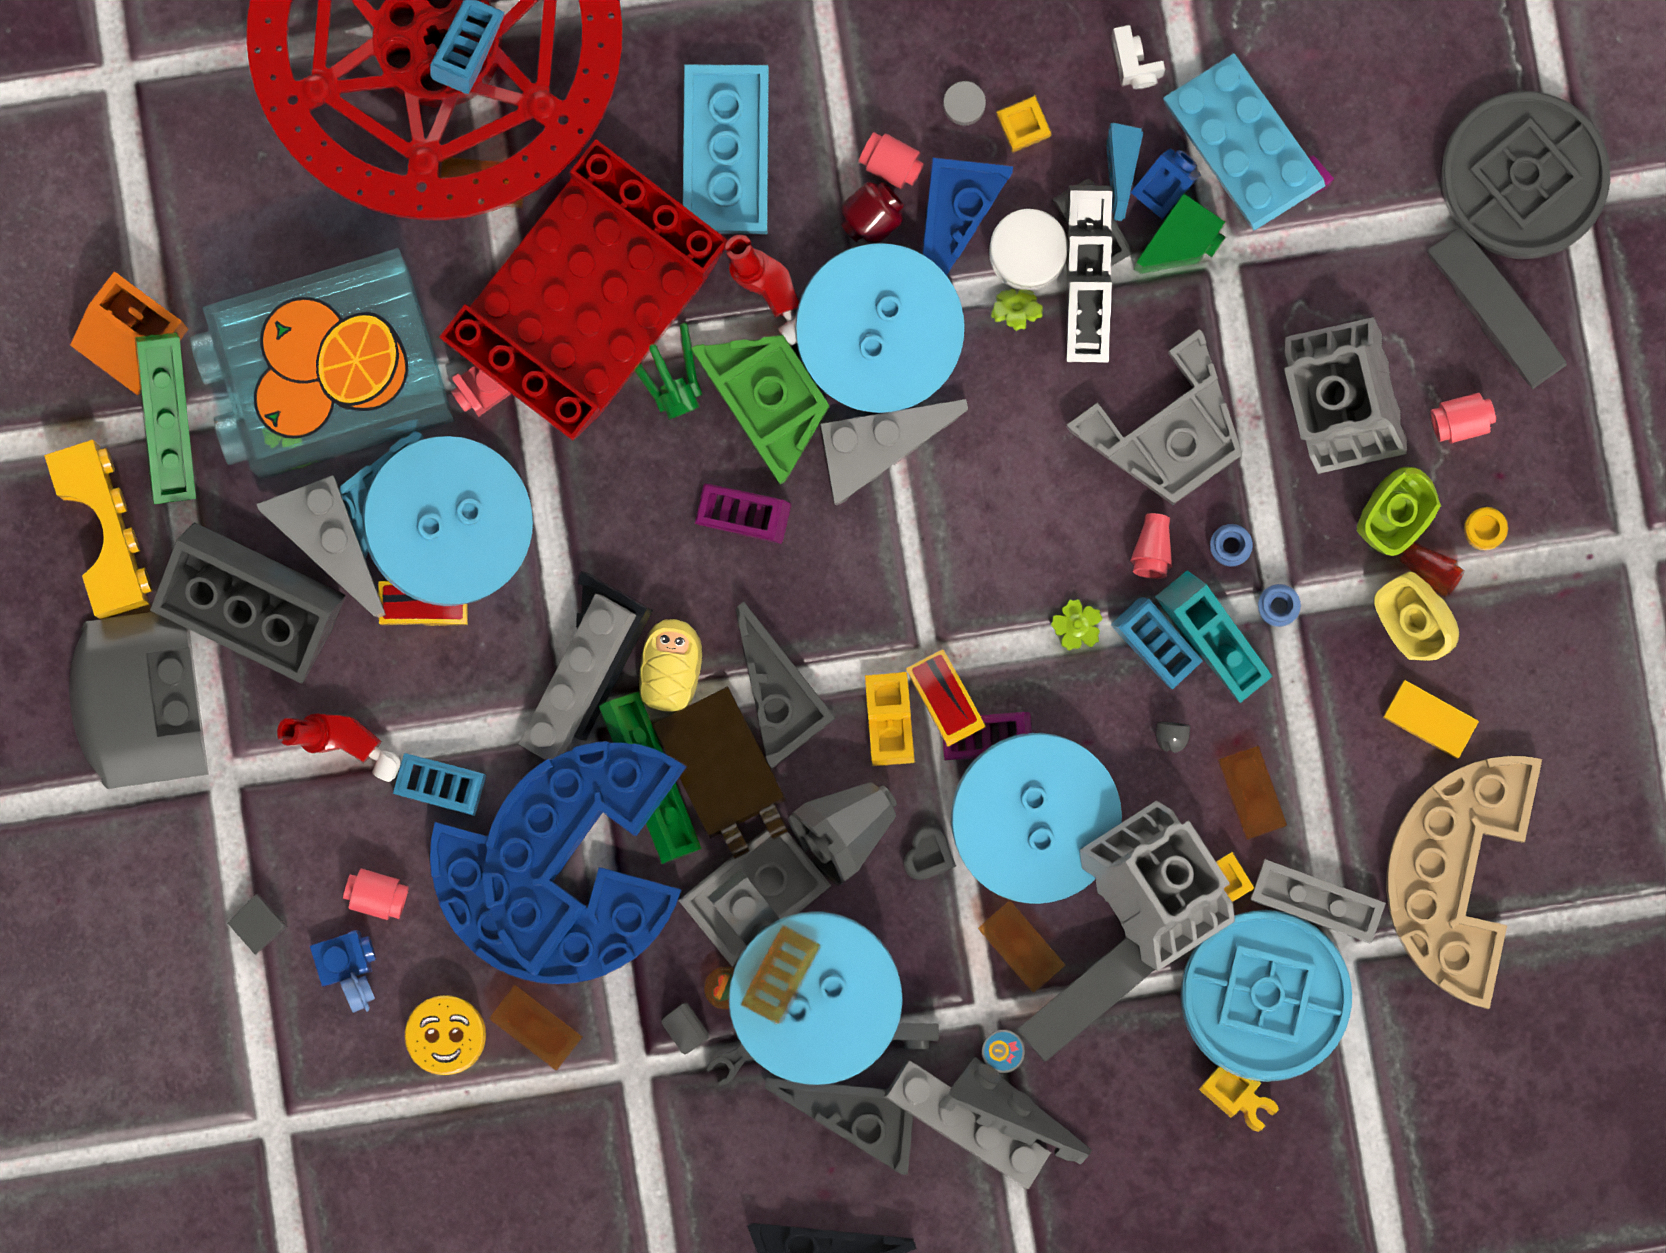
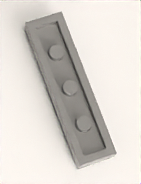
(577, 678)
(921, 1095)

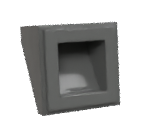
(257, 924)
(685, 1028)

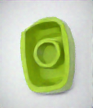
(1399, 511)

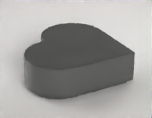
(929, 854)

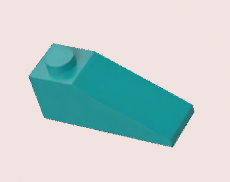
(1213, 635)

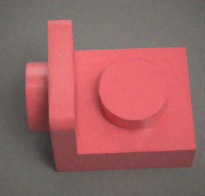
(477, 391)

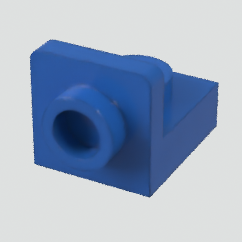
(1166, 181)
(342, 956)

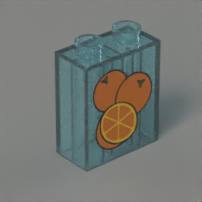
(322, 366)

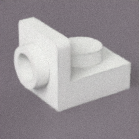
(1128, 53)

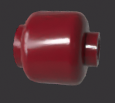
(872, 213)

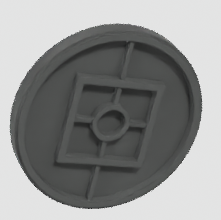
(1525, 174)

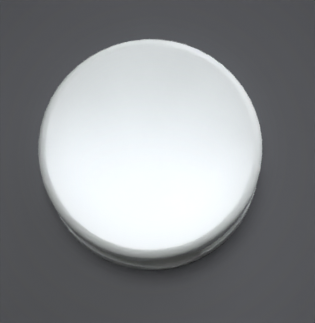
(1028, 249)

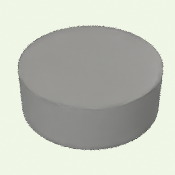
(964, 103)

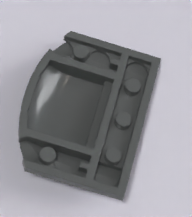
(137, 701)

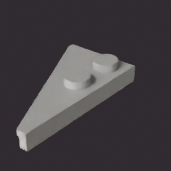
(868, 445)
(322, 528)

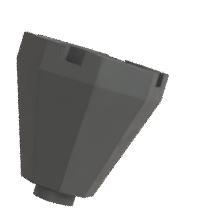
(843, 828)

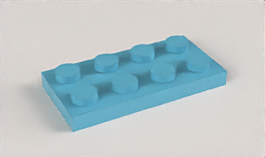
(1244, 142)
(726, 146)

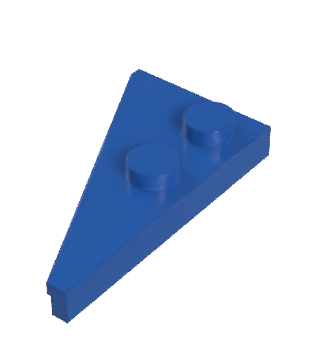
(956, 204)

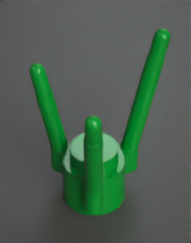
(676, 396)

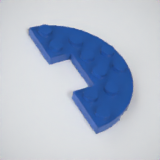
(547, 822)
(614, 929)

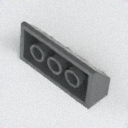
(247, 602)

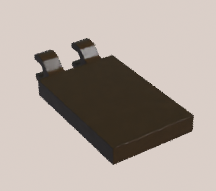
(723, 768)

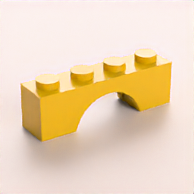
(114, 579)

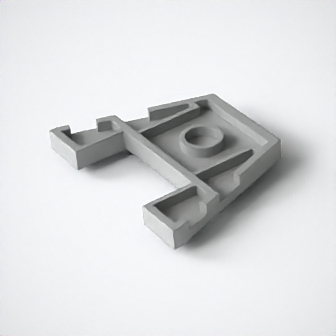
(1179, 444)

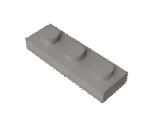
(1317, 901)

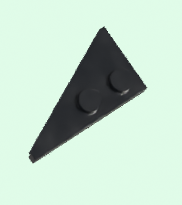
(790, 1239)

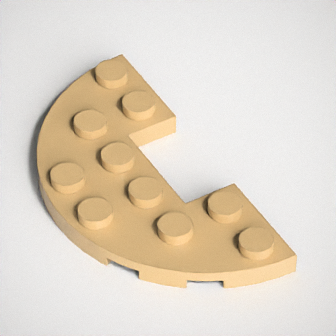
(1435, 869)

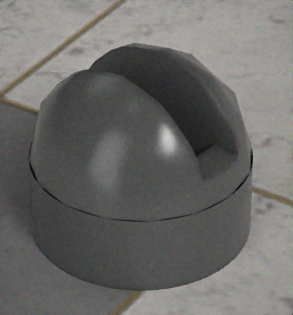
(1172, 735)

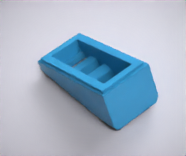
(458, 70)
(1122, 155)
(1130, 616)
(473, 791)

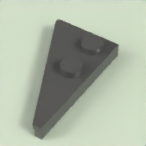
(784, 700)
(1010, 1111)
(856, 1115)

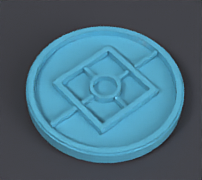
(879, 327)
(447, 521)
(1029, 813)
(1266, 996)
(841, 1011)

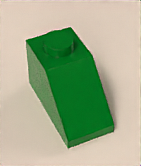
(1183, 238)

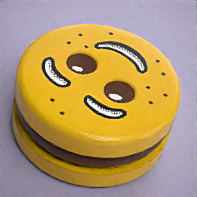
(445, 1035)

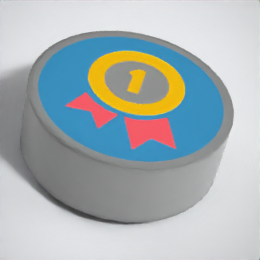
(1003, 1051)

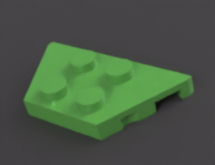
(767, 396)

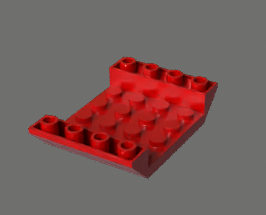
(587, 292)

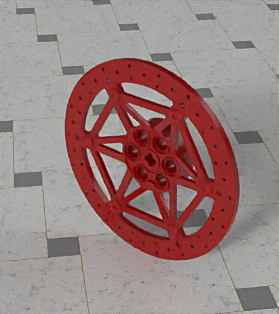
(408, 81)

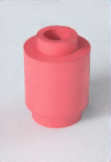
(891, 160)
(1463, 418)
(375, 894)

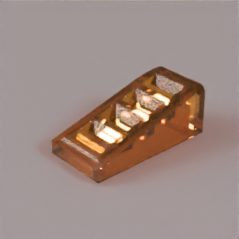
(762, 1007)

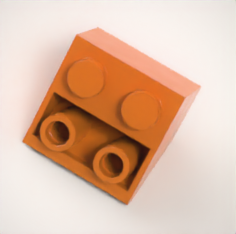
(113, 322)

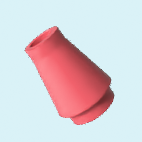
(1153, 548)

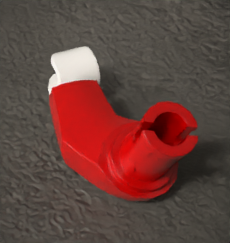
(767, 278)
(334, 732)

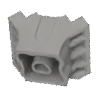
(1344, 395)
(1160, 883)

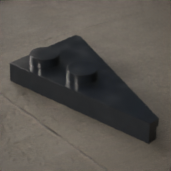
(590, 586)

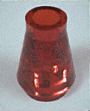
(1433, 567)

